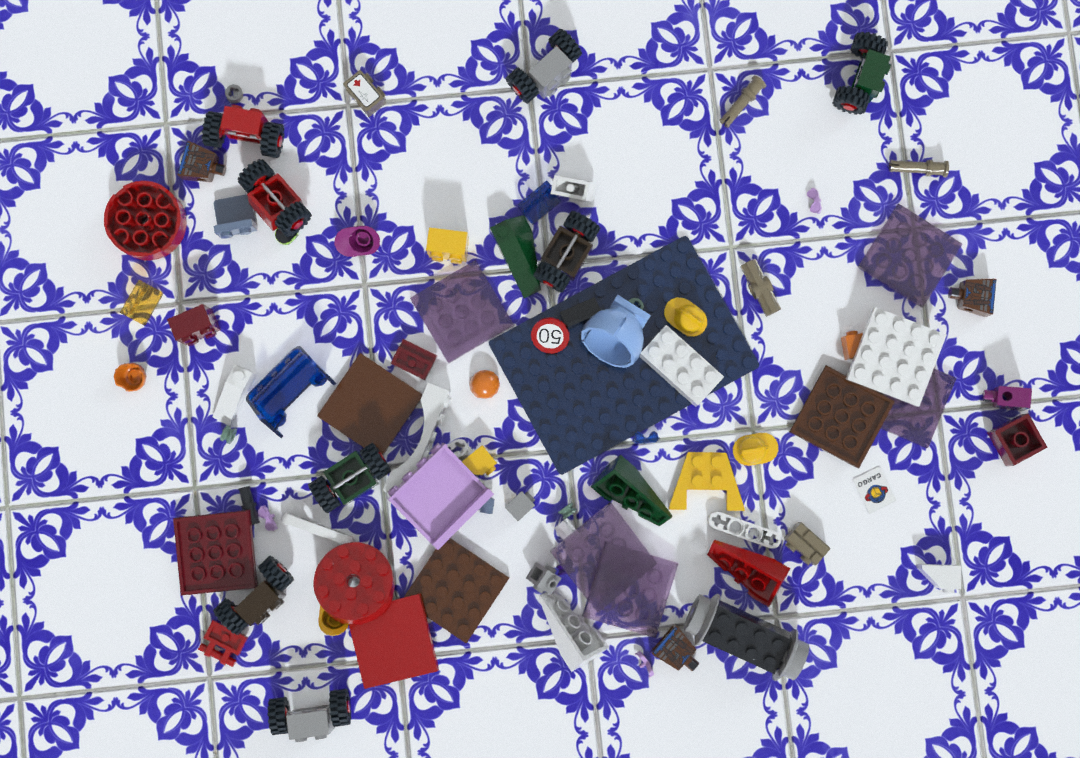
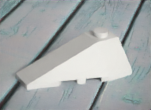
(572, 635)

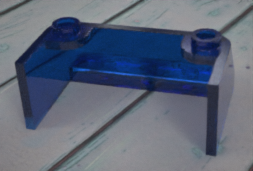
(284, 386)

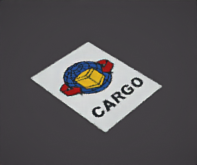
(874, 490)

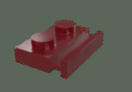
(414, 359)

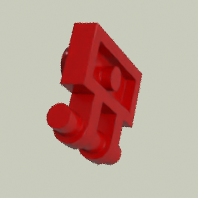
(221, 636)

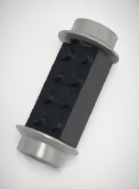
(747, 637)

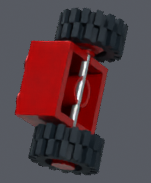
(243, 126)
(273, 198)

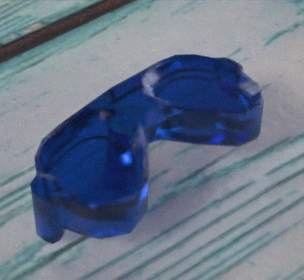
(640, 439)

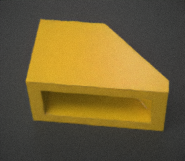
(480, 462)

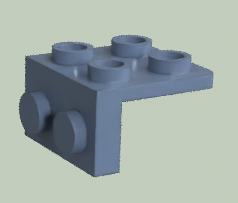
(234, 217)

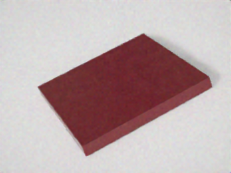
(215, 552)

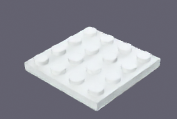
(896, 356)

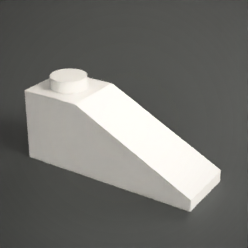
(233, 394)

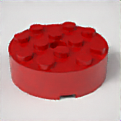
(159, 234)
(354, 563)

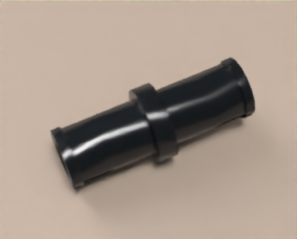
(248, 503)

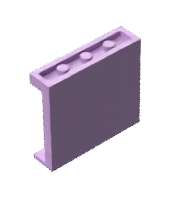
(439, 495)

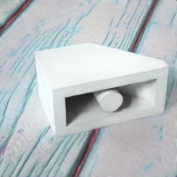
(573, 188)
(942, 576)

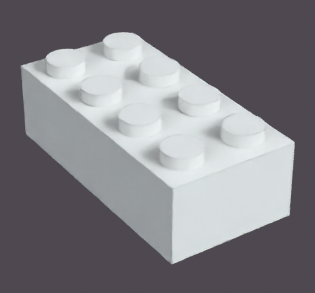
(681, 366)

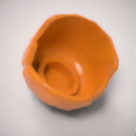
(130, 376)
(484, 384)

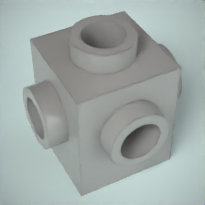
(543, 578)

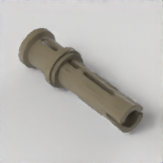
(747, 95)
(928, 168)

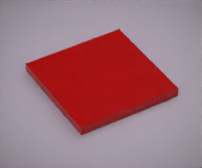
(395, 644)

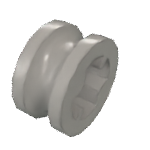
(228, 93)

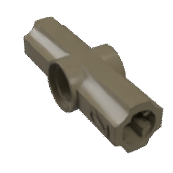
(760, 287)

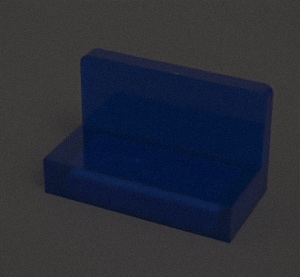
(538, 203)

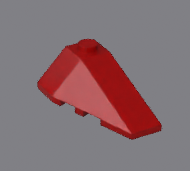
(756, 572)

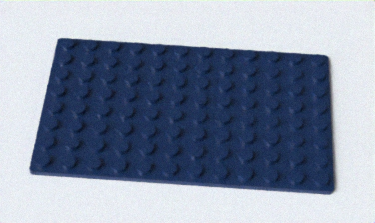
(592, 406)

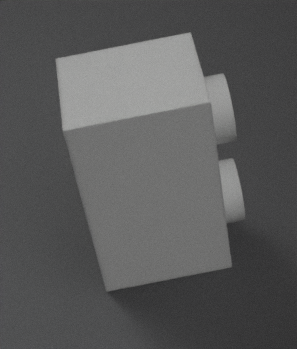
(520, 505)

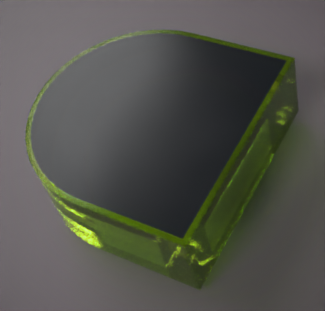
(284, 240)

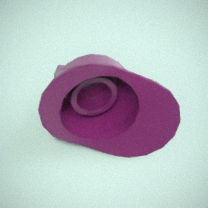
(357, 241)

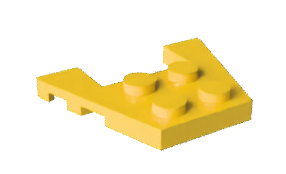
(706, 472)

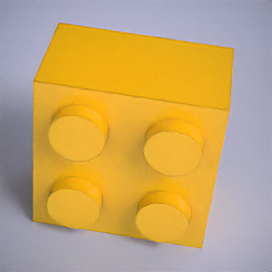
(447, 245)

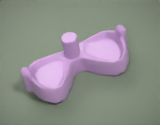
(816, 206)
(270, 524)
(645, 663)

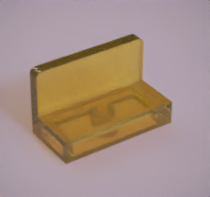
(141, 302)

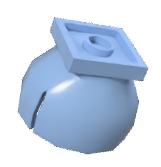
(616, 333)

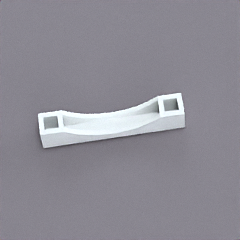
(433, 403)

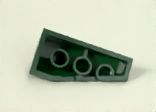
(518, 250)
(625, 485)

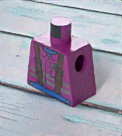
(1016, 397)

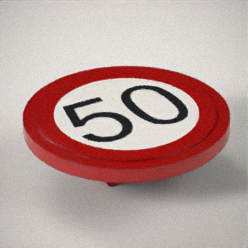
(550, 335)

